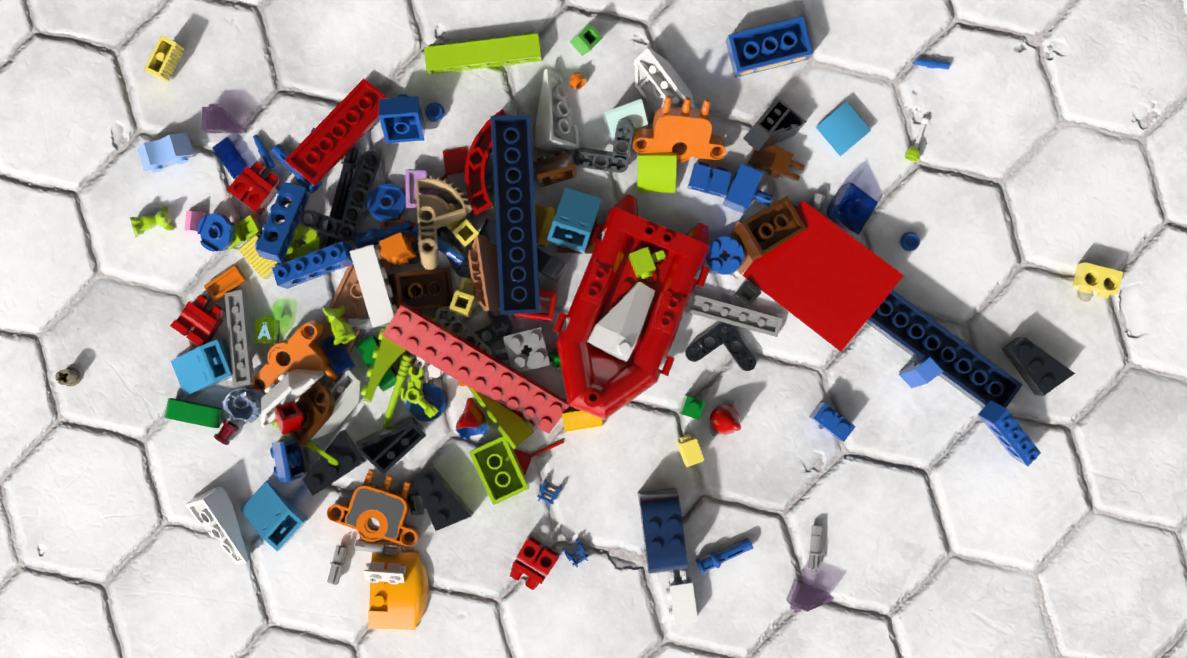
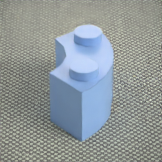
(165, 152)

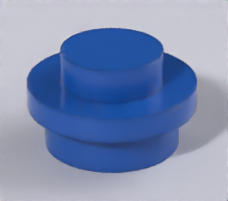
(435, 112)
(909, 241)

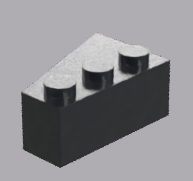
(774, 126)
(1036, 366)
(391, 443)
(324, 473)
(440, 500)

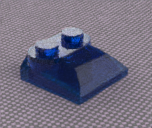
(851, 207)

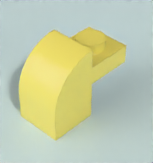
(462, 229)
(463, 299)

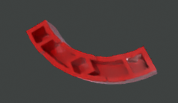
(476, 167)

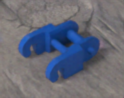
(554, 495)
(570, 556)

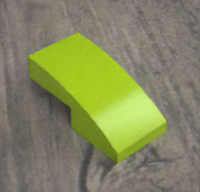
(245, 230)

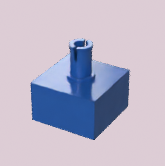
(401, 119)
(744, 190)

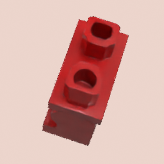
(253, 189)
(198, 322)
(532, 565)

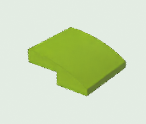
(656, 172)

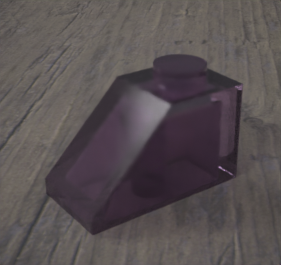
(218, 120)
(807, 597)

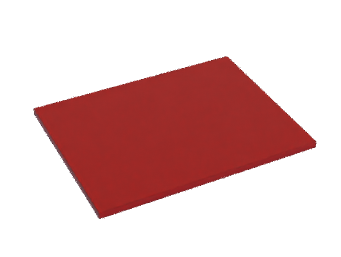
(825, 278)

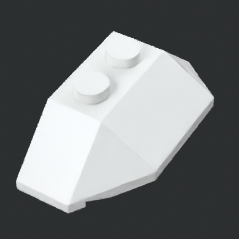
(657, 79)
(288, 389)
(346, 396)

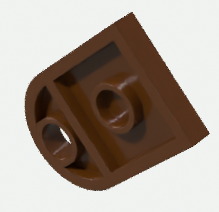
(314, 413)

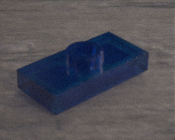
(230, 157)
(337, 355)

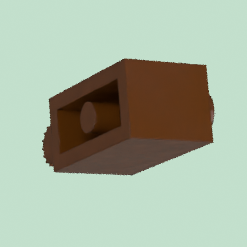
(775, 161)

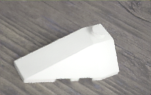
(554, 124)
(622, 325)
(218, 514)

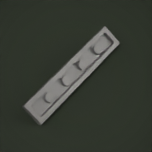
(734, 315)
(239, 338)

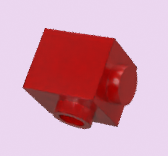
(288, 417)

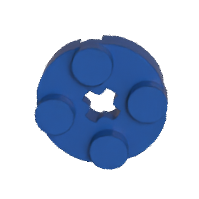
(386, 213)
(225, 232)
(733, 263)
(438, 400)

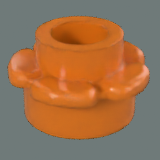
(577, 80)

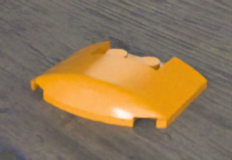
(401, 603)

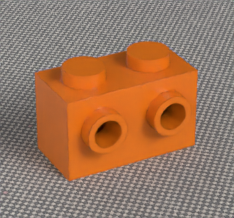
(397, 249)

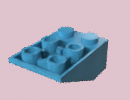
(574, 220)
(203, 367)
(273, 516)

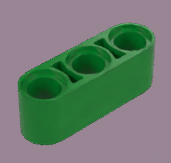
(366, 349)
(193, 413)

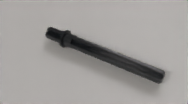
(341, 191)

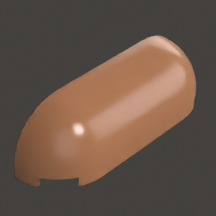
(484, 273)

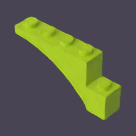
(385, 357)

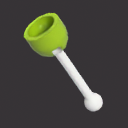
(913, 152)

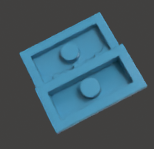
(843, 128)

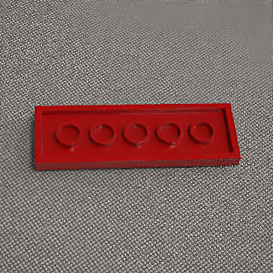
(337, 133)

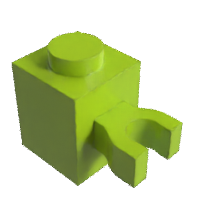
(644, 262)

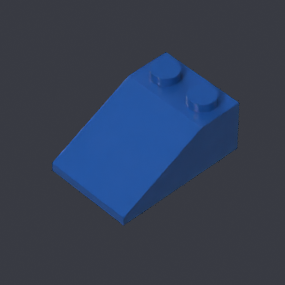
(288, 461)

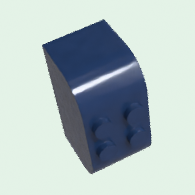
(663, 530)

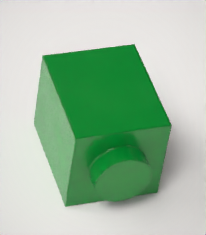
(692, 407)

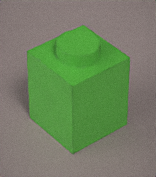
(586, 39)

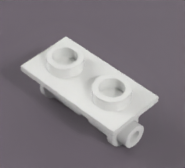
(393, 574)

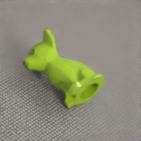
(147, 222)
(341, 329)

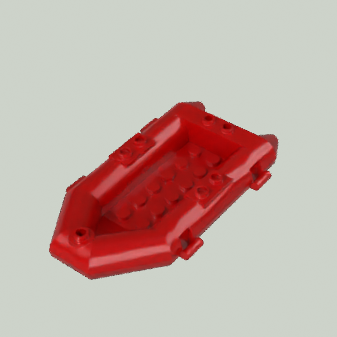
(593, 377)

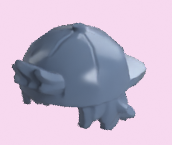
(244, 403)

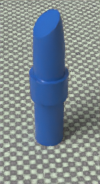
(932, 63)
(263, 151)

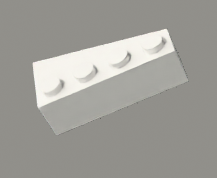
(373, 285)

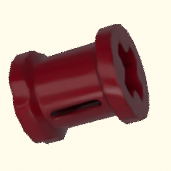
(226, 432)

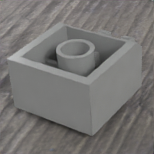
(515, 344)

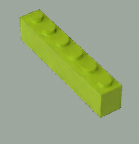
(482, 53)

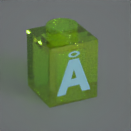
(267, 330)

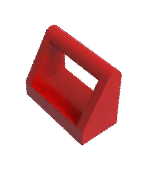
(543, 316)

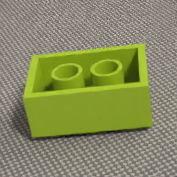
(499, 470)

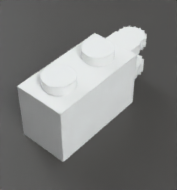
(682, 599)

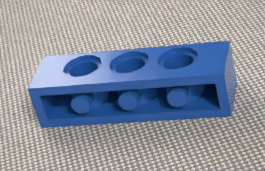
(285, 231)
(313, 265)
(1009, 433)

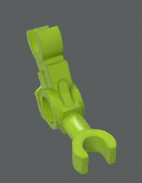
(414, 392)

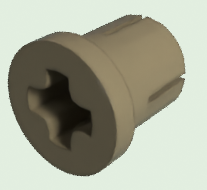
(69, 376)

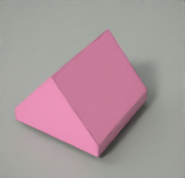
(192, 220)

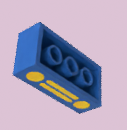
(769, 47)

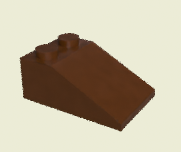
(555, 169)
(769, 228)
(422, 288)

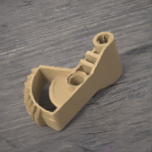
(441, 215)

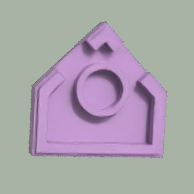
(411, 177)

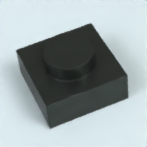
(747, 293)
(416, 504)

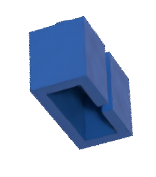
(709, 180)
(832, 422)

